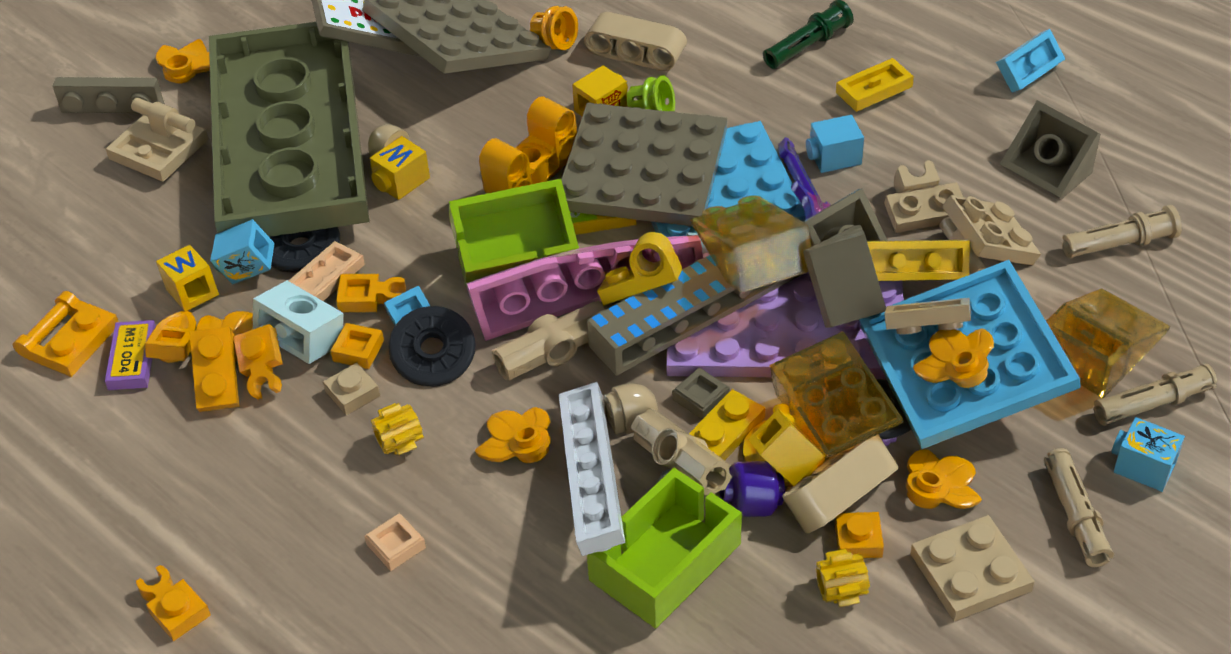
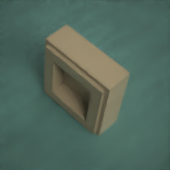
(700, 392)

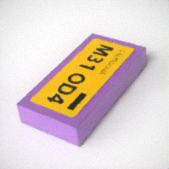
(127, 359)

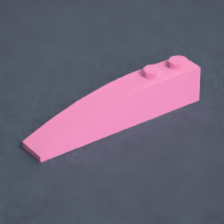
(558, 283)

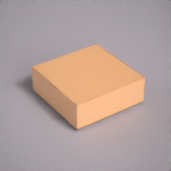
(395, 542)

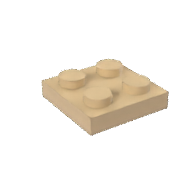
(971, 568)

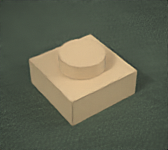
(351, 388)

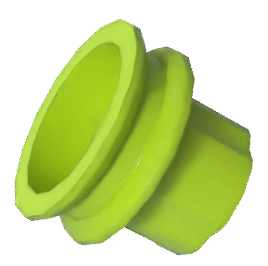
(652, 94)

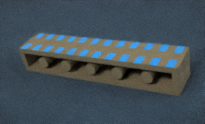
(666, 315)

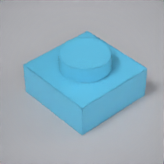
(405, 303)

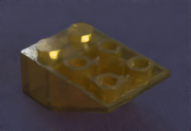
(753, 242)
(1104, 337)
(833, 395)

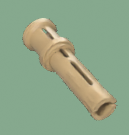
(1138, 229)

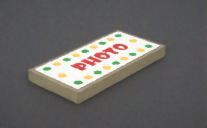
(348, 22)

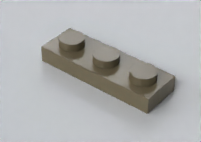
(104, 94)

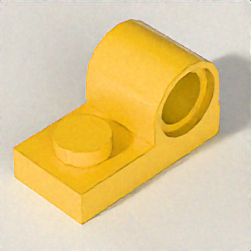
(643, 273)

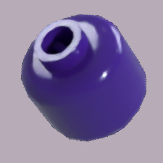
(754, 488)

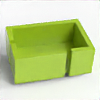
(511, 228)
(666, 547)

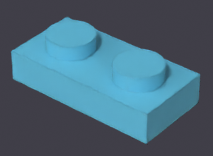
(1030, 60)

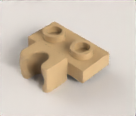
(918, 199)

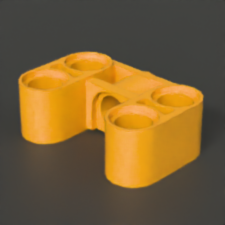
(538, 156)

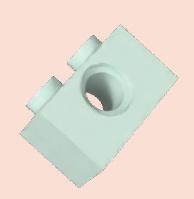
(302, 321)

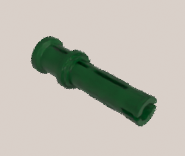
(829, 24)

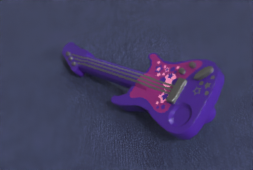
(802, 186)

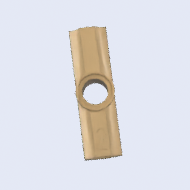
(545, 341)
(680, 450)

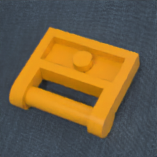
(74, 341)

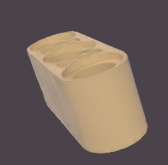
(635, 41)
(839, 483)

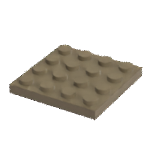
(458, 33)
(643, 163)

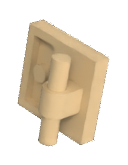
(157, 140)
(990, 230)

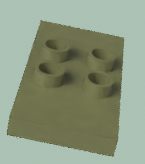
(285, 131)

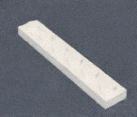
(590, 470)

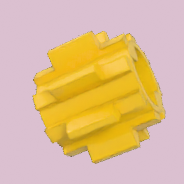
(397, 429)
(842, 578)

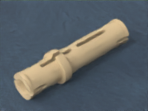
(1171, 389)
(1082, 518)

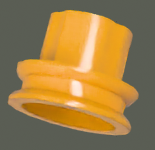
(556, 27)

